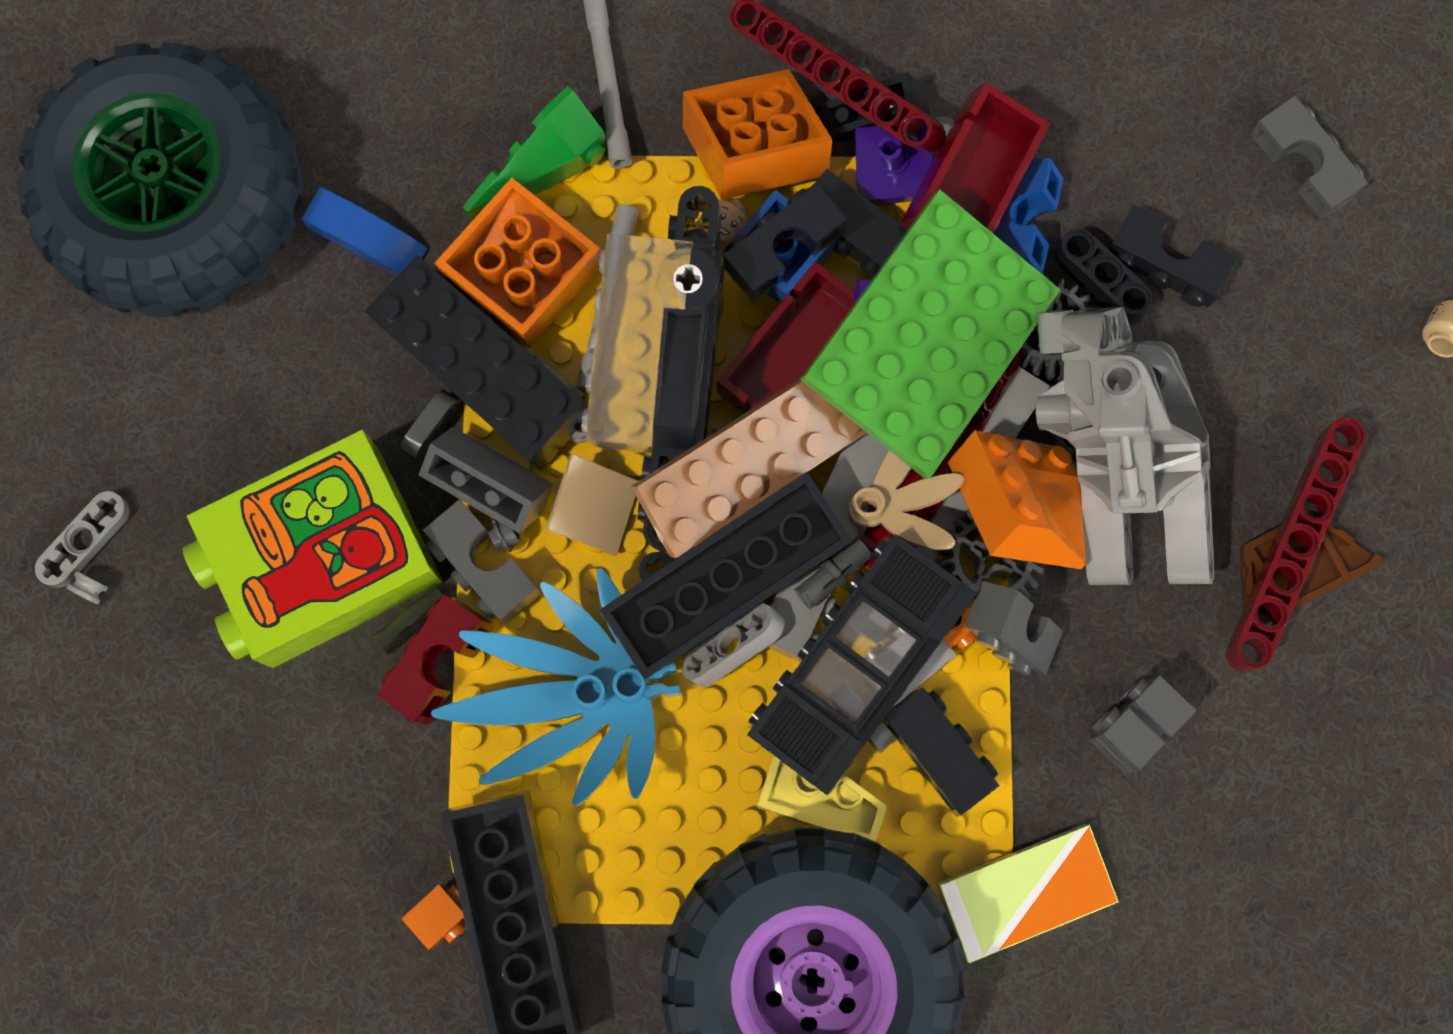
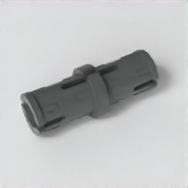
(833, 573)

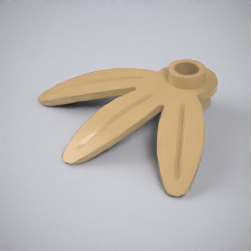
(893, 502)

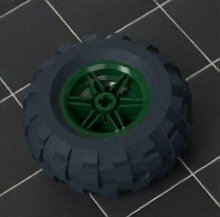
(135, 138)

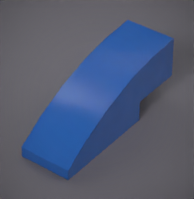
(361, 232)

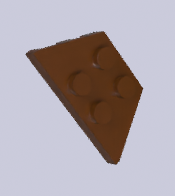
(1334, 565)

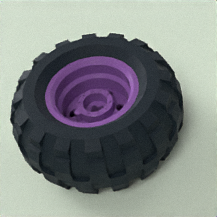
(772, 897)

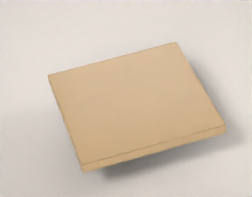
(592, 505)

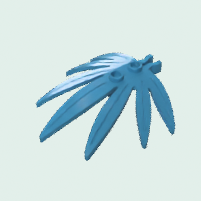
(604, 692)

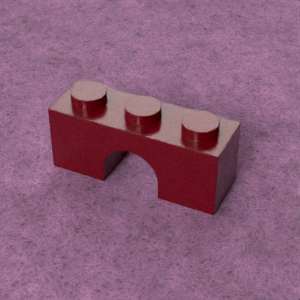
(412, 683)

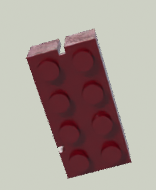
(982, 157)
(787, 340)

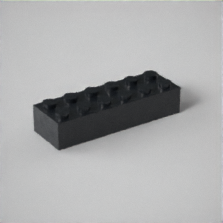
(478, 362)
(725, 575)
(511, 917)

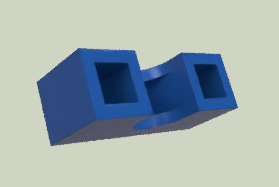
(1035, 194)

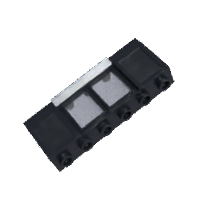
(860, 663)

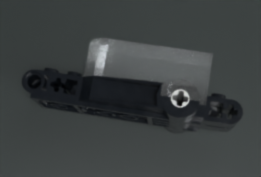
(657, 339)

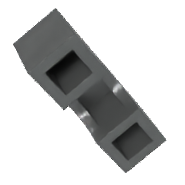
(1295, 130)
(457, 537)
(1006, 625)

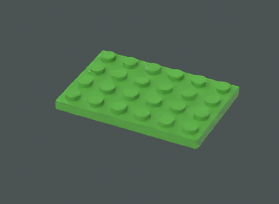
(931, 335)

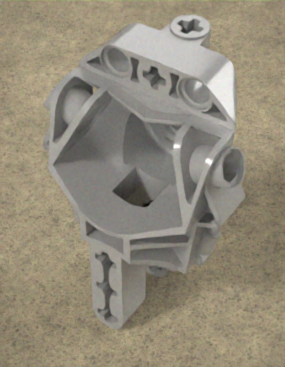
(1133, 441)

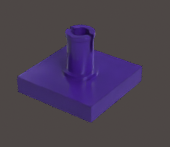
(887, 167)

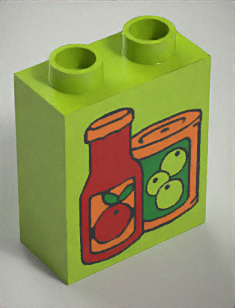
(309, 552)

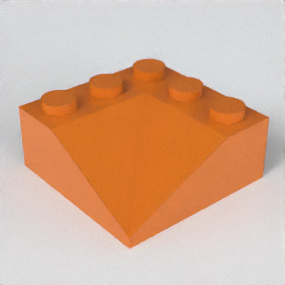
(756, 133)
(520, 262)
(1023, 498)

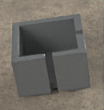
(1134, 730)

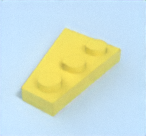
(845, 809)

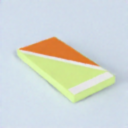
(1027, 892)

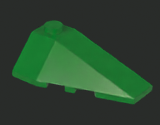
(558, 149)

